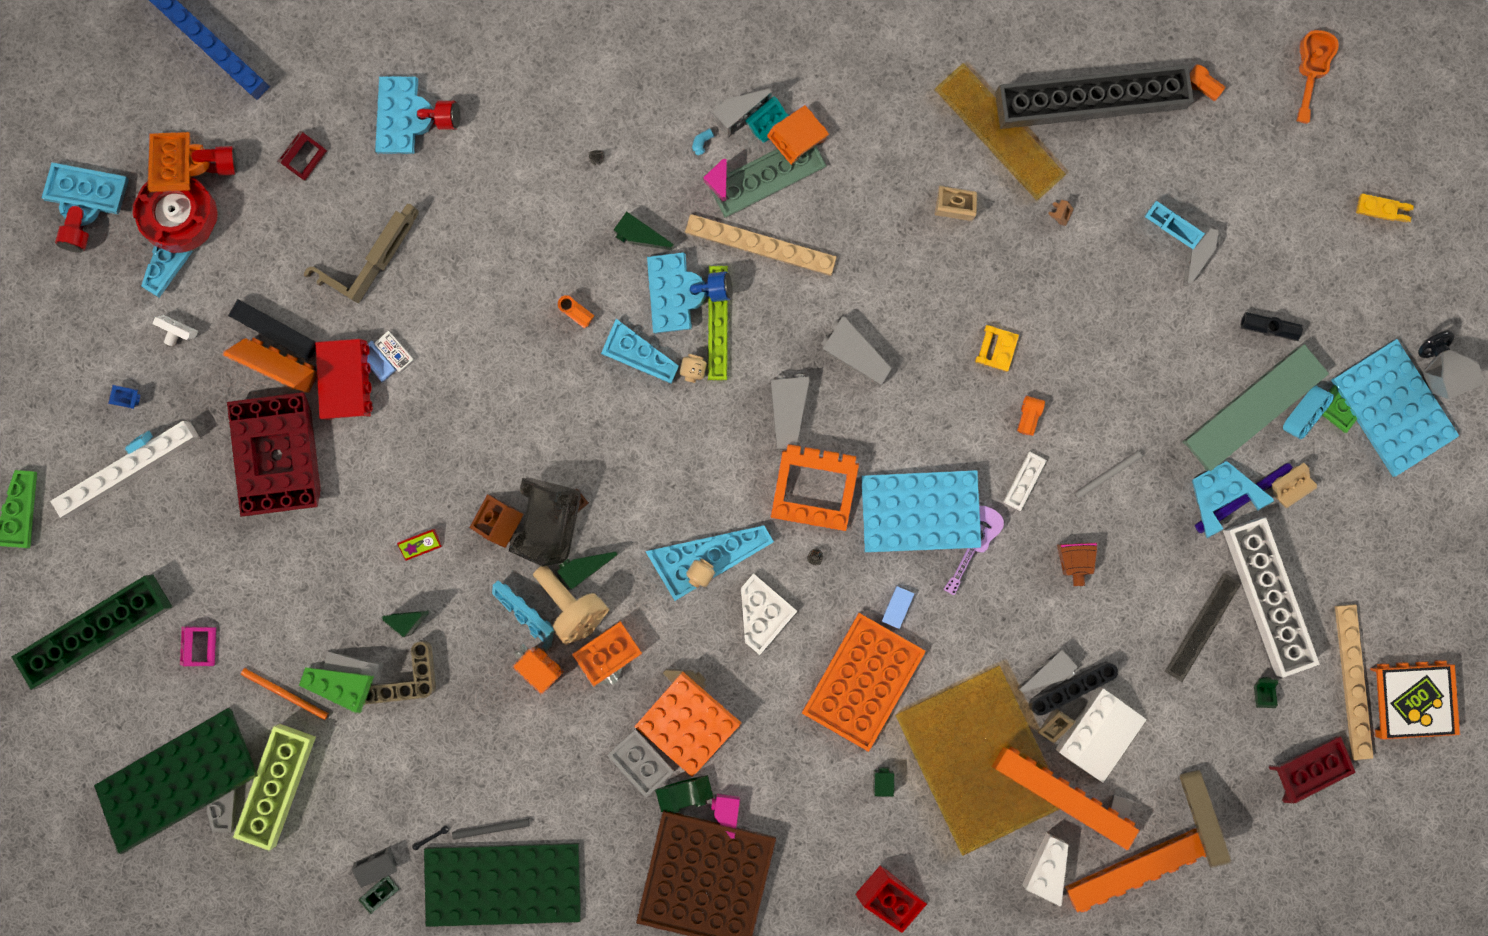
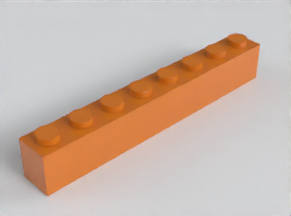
(1065, 798)
(1135, 871)

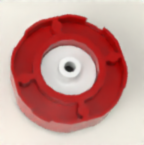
(175, 218)

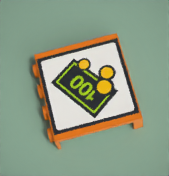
(1417, 700)

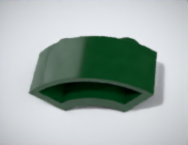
(684, 793)

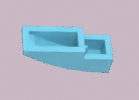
(1174, 224)

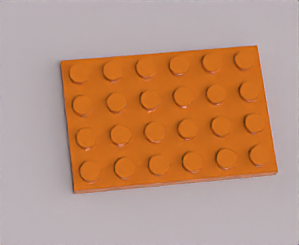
(863, 682)

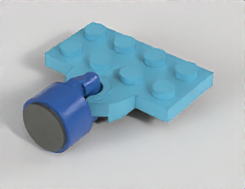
(678, 291)

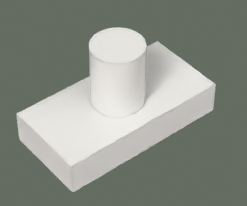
(174, 329)

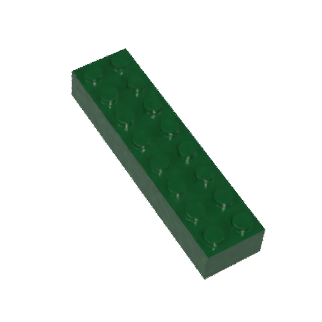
(91, 632)

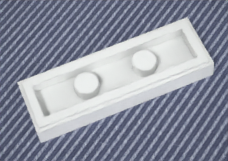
(1024, 481)

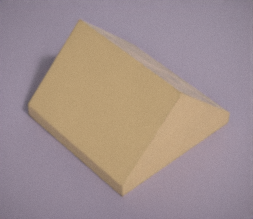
(956, 203)

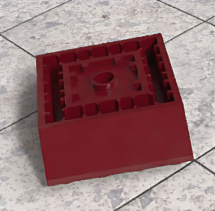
(258, 430)

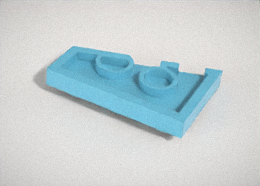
(162, 270)

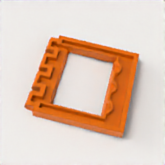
(809, 514)

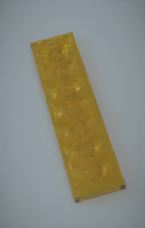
(1011, 145)

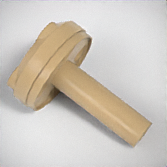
(578, 616)

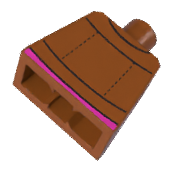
(1077, 560)

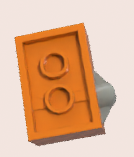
(606, 655)
(537, 667)

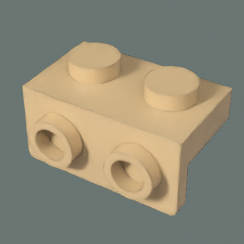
(1293, 485)

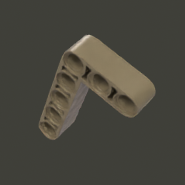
(414, 685)

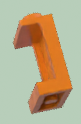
(797, 134)

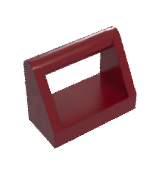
(293, 149)

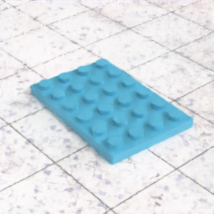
(1395, 408)
(921, 511)

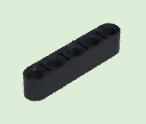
(273, 329)
(1082, 688)

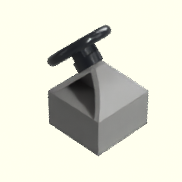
(1449, 372)

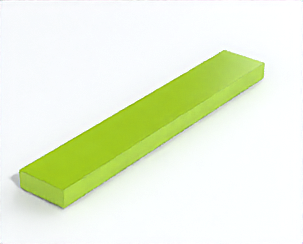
(717, 334)

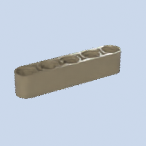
(1205, 818)

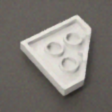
(763, 613)

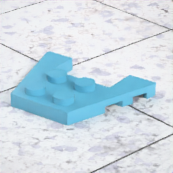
(1222, 487)

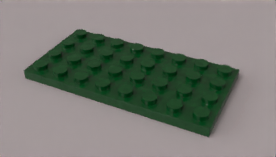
(175, 781)
(502, 884)

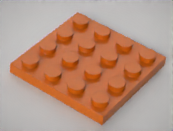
(687, 724)

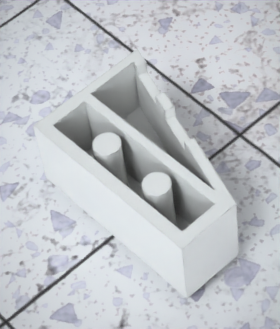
(1048, 870)

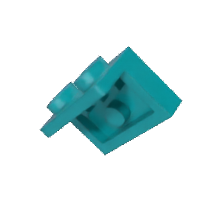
(765, 118)

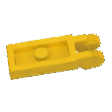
(1382, 208)

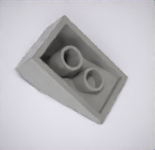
(734, 111)

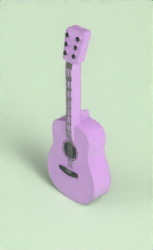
(990, 526)

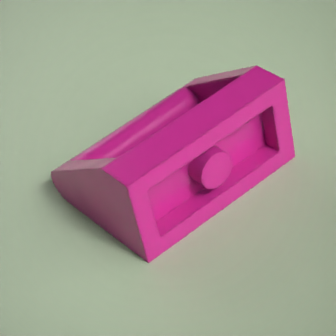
(186, 646)

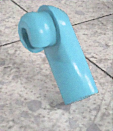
(699, 141)

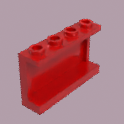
(343, 379)

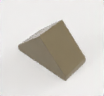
(1056, 725)

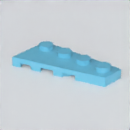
(635, 352)
(524, 614)

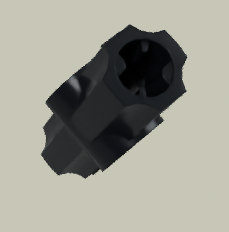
(1282, 329)

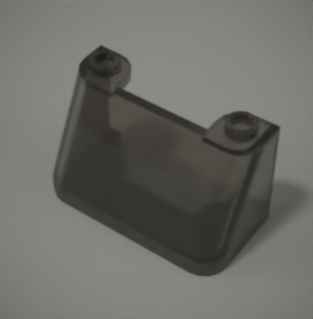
(547, 522)

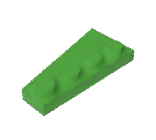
(18, 510)
(339, 687)

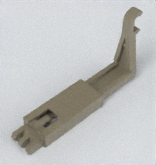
(377, 257)

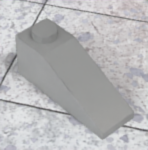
(1200, 254)
(354, 665)
(1054, 669)

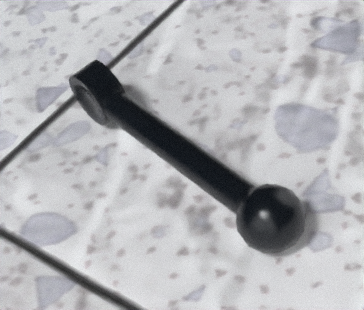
(444, 830)

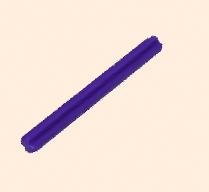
(1264, 484)

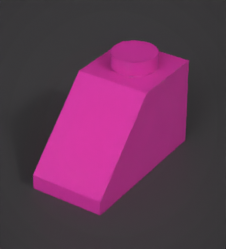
(726, 810)

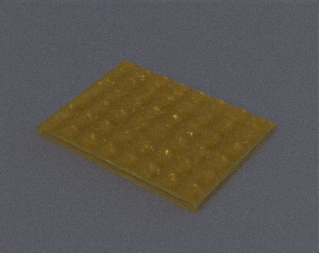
(956, 745)

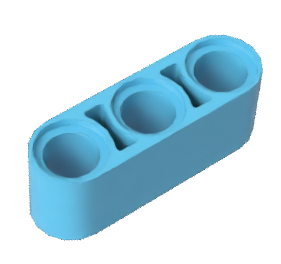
(1308, 412)

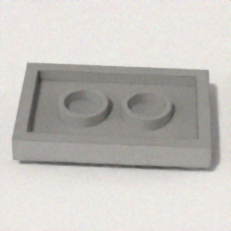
(640, 763)

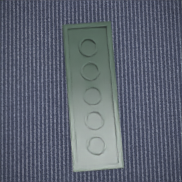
(765, 177)

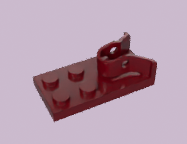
(1314, 770)

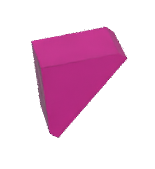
(717, 179)

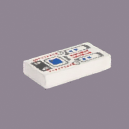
(394, 351)

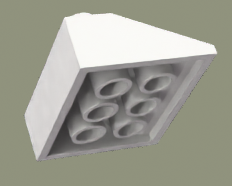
(1100, 734)

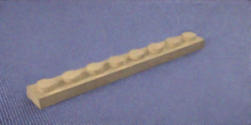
(760, 244)
(1354, 682)

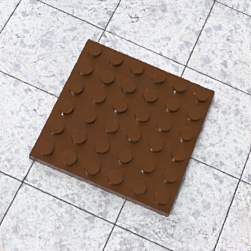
(704, 879)

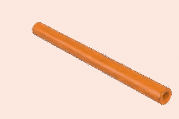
(284, 693)

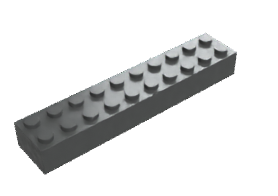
(1094, 96)

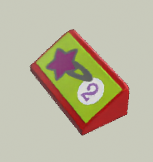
(419, 544)

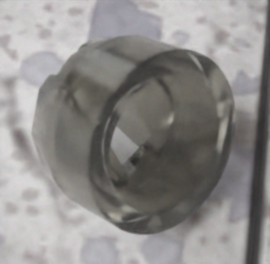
(596, 156)
(815, 557)

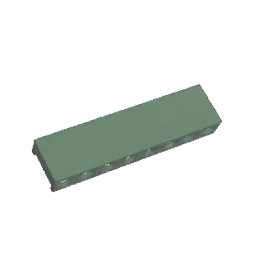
(1255, 407)

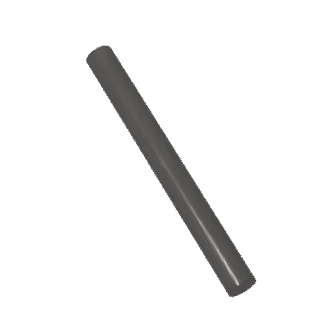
(490, 829)

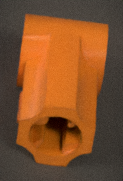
(1205, 83)
(576, 312)
(1031, 412)

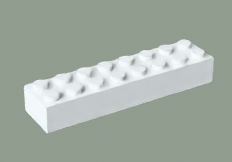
(1271, 597)

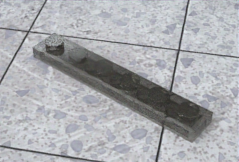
(1202, 627)

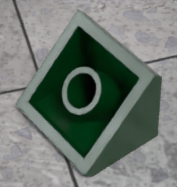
(405, 623)

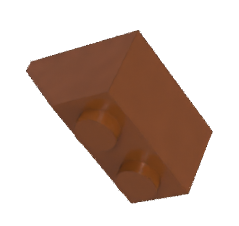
(496, 521)

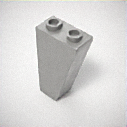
(855, 352)
(788, 407)

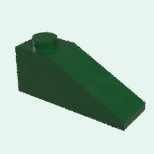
(638, 233)
(580, 569)

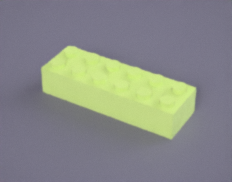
(274, 787)

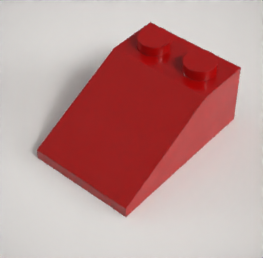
(890, 899)

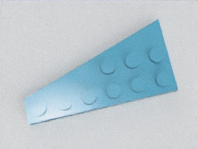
(720, 551)

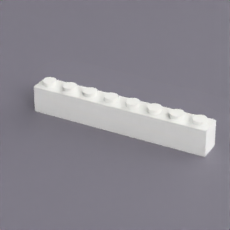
(125, 469)

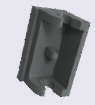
(375, 867)

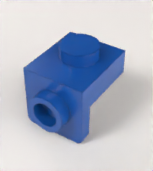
(124, 397)

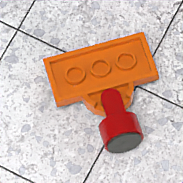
(176, 160)

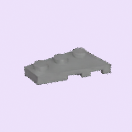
(222, 813)

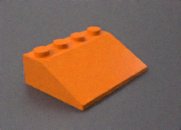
(273, 364)

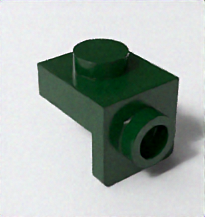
(1266, 693)

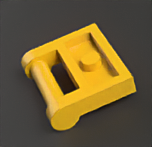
(1002, 351)

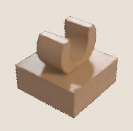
(1062, 213)

